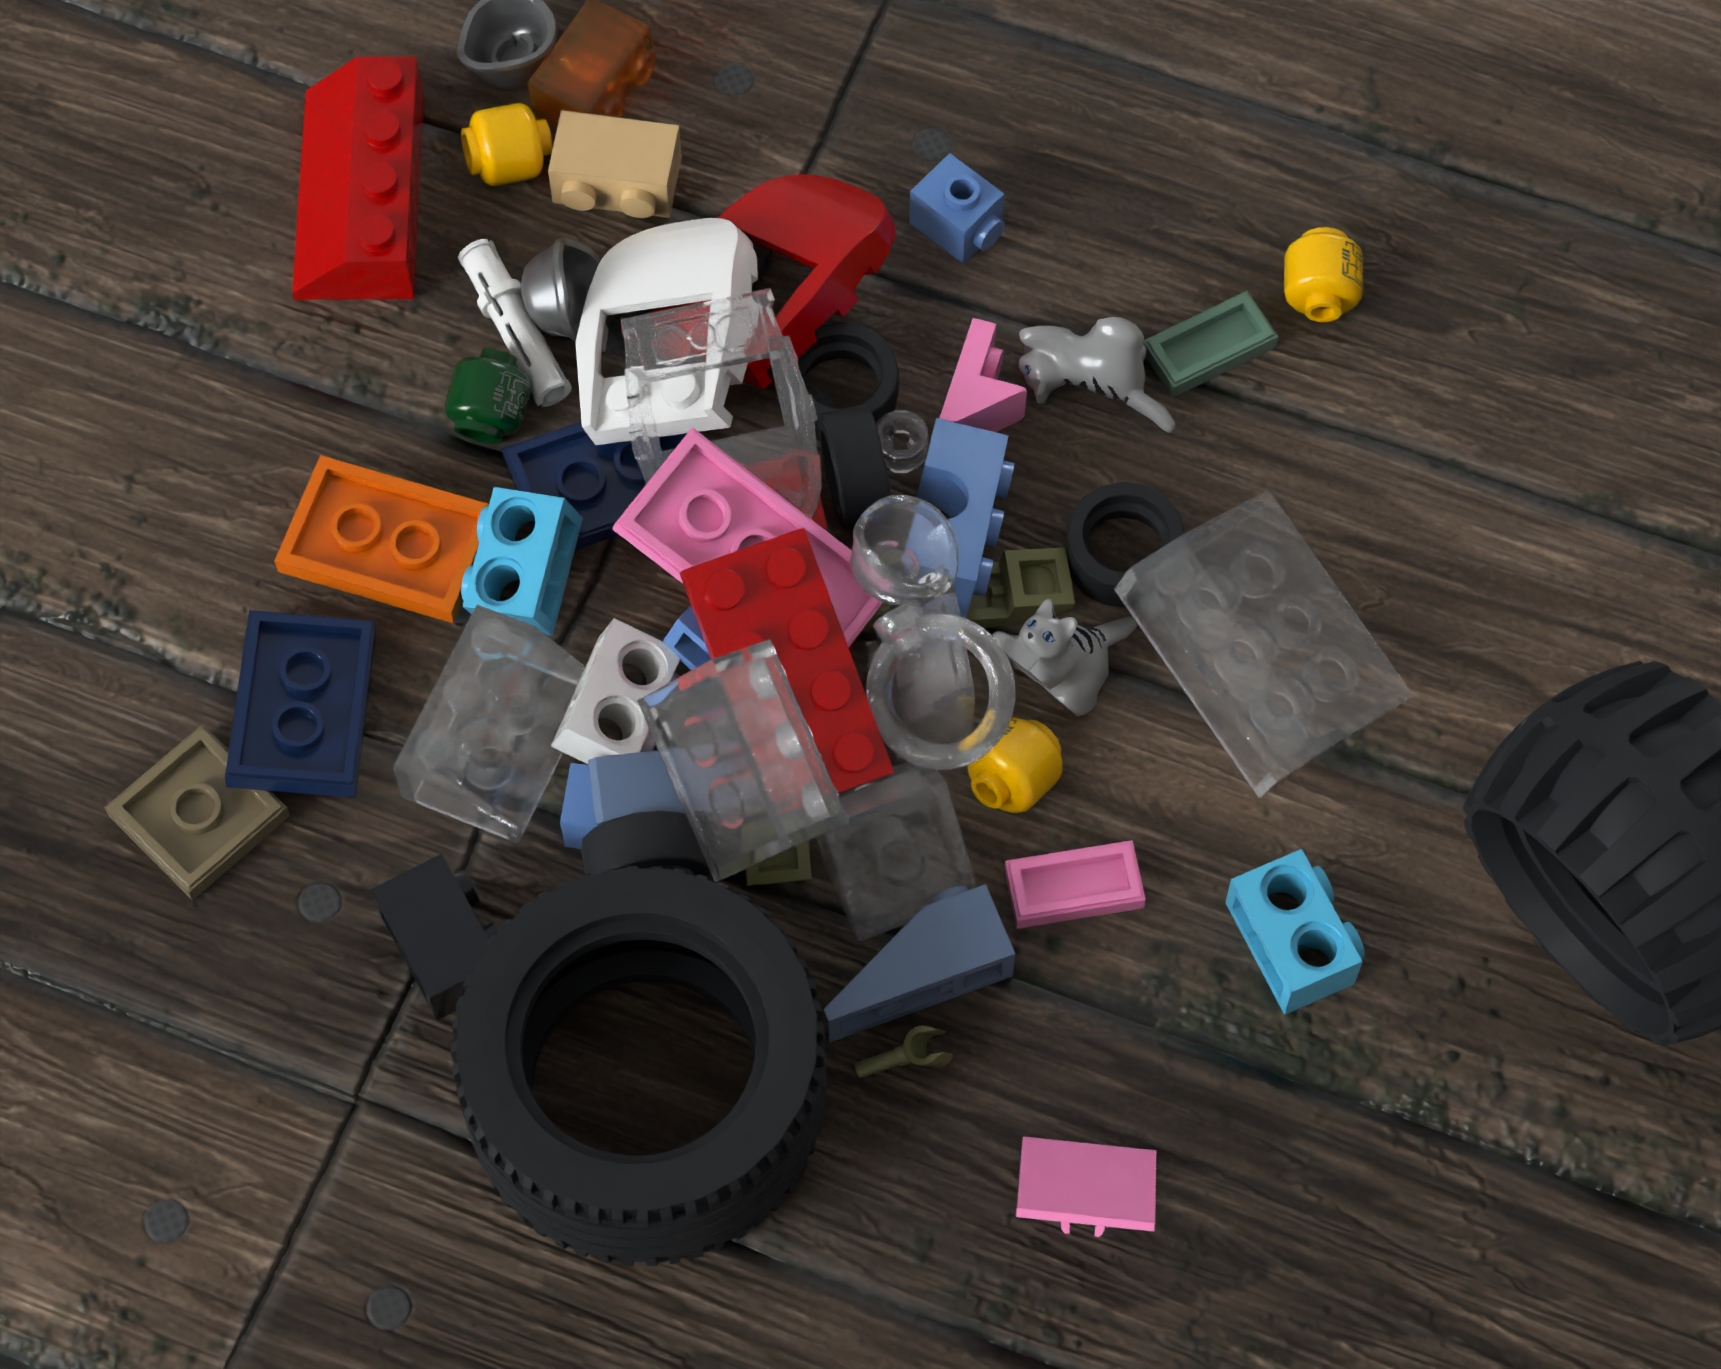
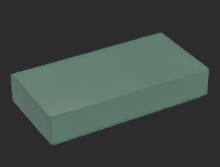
(1210, 344)

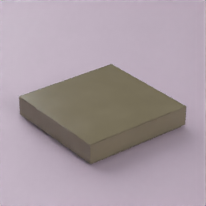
(190, 817)

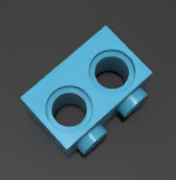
(537, 561)
(1280, 934)

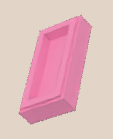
(1074, 884)

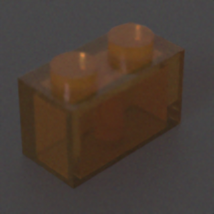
(593, 65)

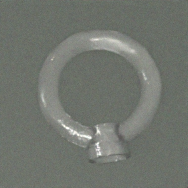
(907, 631)

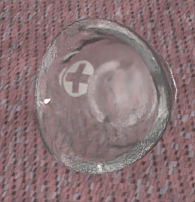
(903, 550)

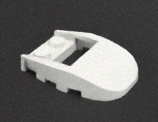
(651, 271)

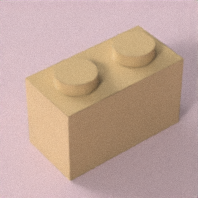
(615, 164)

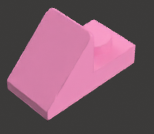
(974, 392)

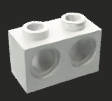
(610, 695)

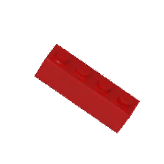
(360, 182)

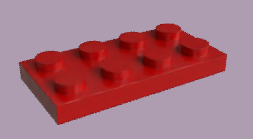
(782, 597)

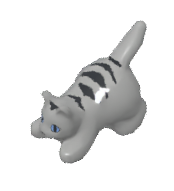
(1103, 361)
(1065, 656)

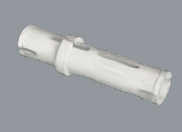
(503, 302)

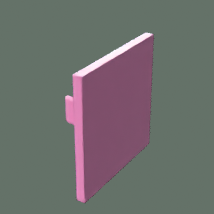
(1087, 1184)

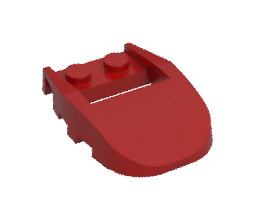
(823, 226)

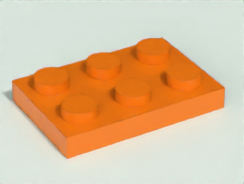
(382, 539)

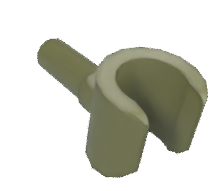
(910, 1052)

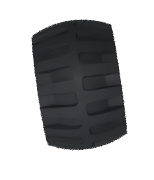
(1611, 842)

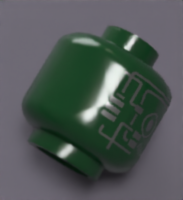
(488, 396)

